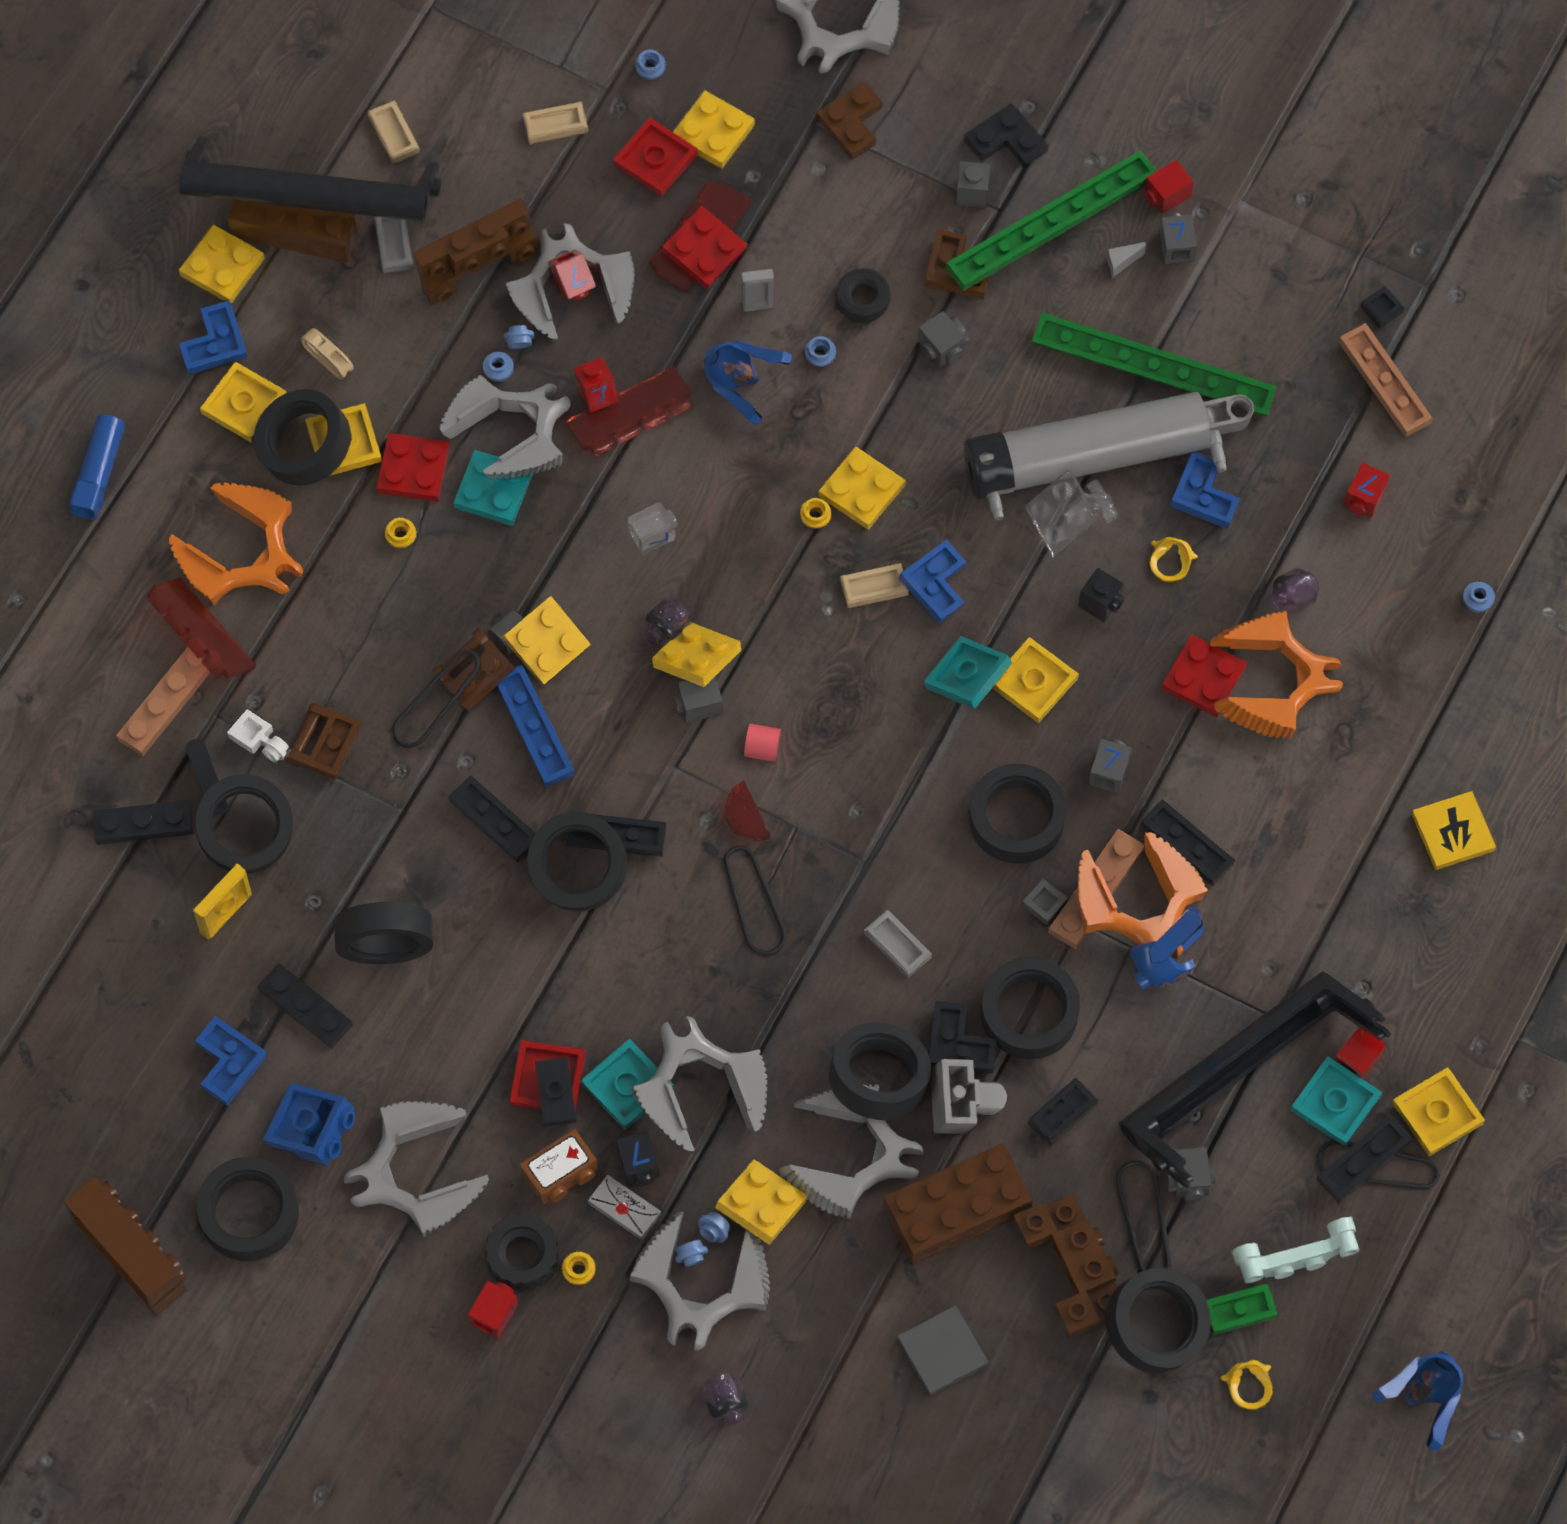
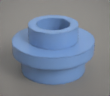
(650, 57)
(518, 337)
(820, 343)
(498, 374)
(1475, 604)
(713, 1227)
(691, 1253)

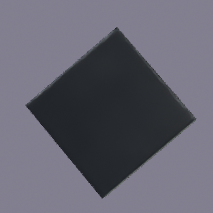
(1382, 307)

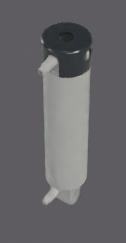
(1100, 443)

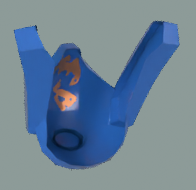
(734, 361)
(1154, 958)
(1441, 1374)

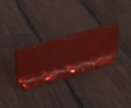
(720, 201)
(637, 404)
(204, 632)

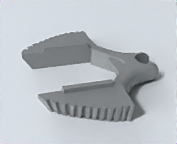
(876, 32)
(615, 272)
(532, 455)
(743, 1070)
(402, 1124)
(838, 1192)
(748, 1290)

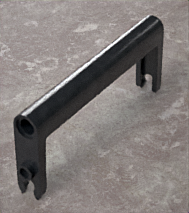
(307, 190)
(1235, 1060)

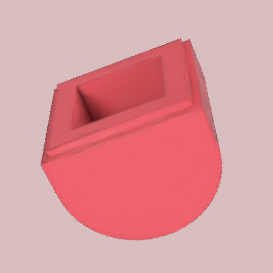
(762, 742)

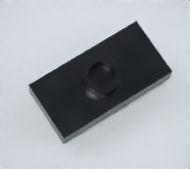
(555, 1092)
(1063, 1111)

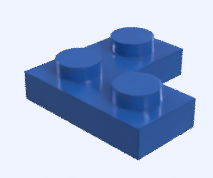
(221, 344)
(1198, 497)
(928, 579)
(236, 1058)

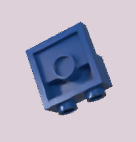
(310, 1124)

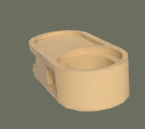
(326, 353)

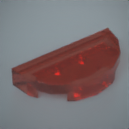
(744, 815)

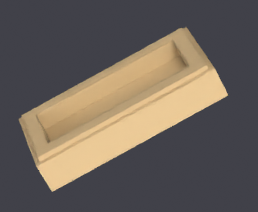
(555, 122)
(393, 132)
(873, 586)

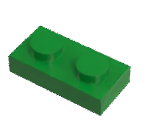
(1241, 1309)

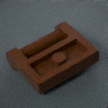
(492, 670)
(332, 745)

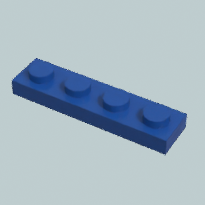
(535, 727)

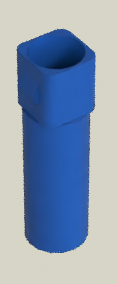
(96, 467)

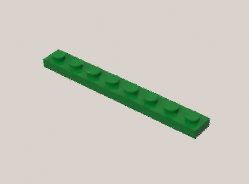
(1050, 221)
(1150, 362)

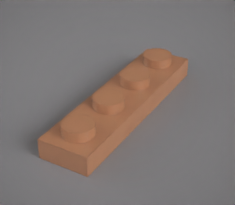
(1385, 380)
(163, 703)
(1114, 865)

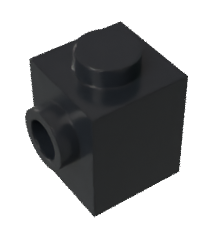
(1101, 595)

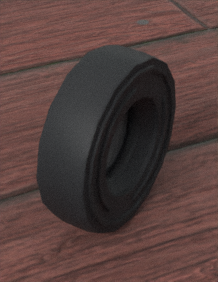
(864, 312)

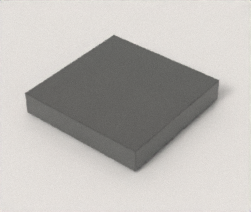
(942, 1350)

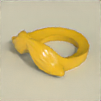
(1161, 548)
(1257, 1368)

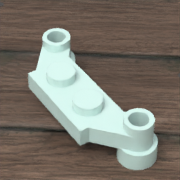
(1310, 1256)

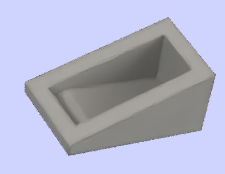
(1124, 256)

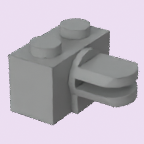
(960, 1097)

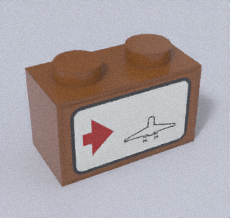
(559, 1168)

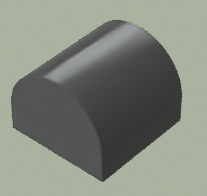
(503, 626)

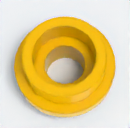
(815, 505)
(397, 525)
(574, 1259)

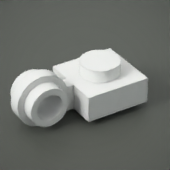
(253, 732)

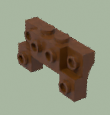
(473, 247)
(1080, 1257)

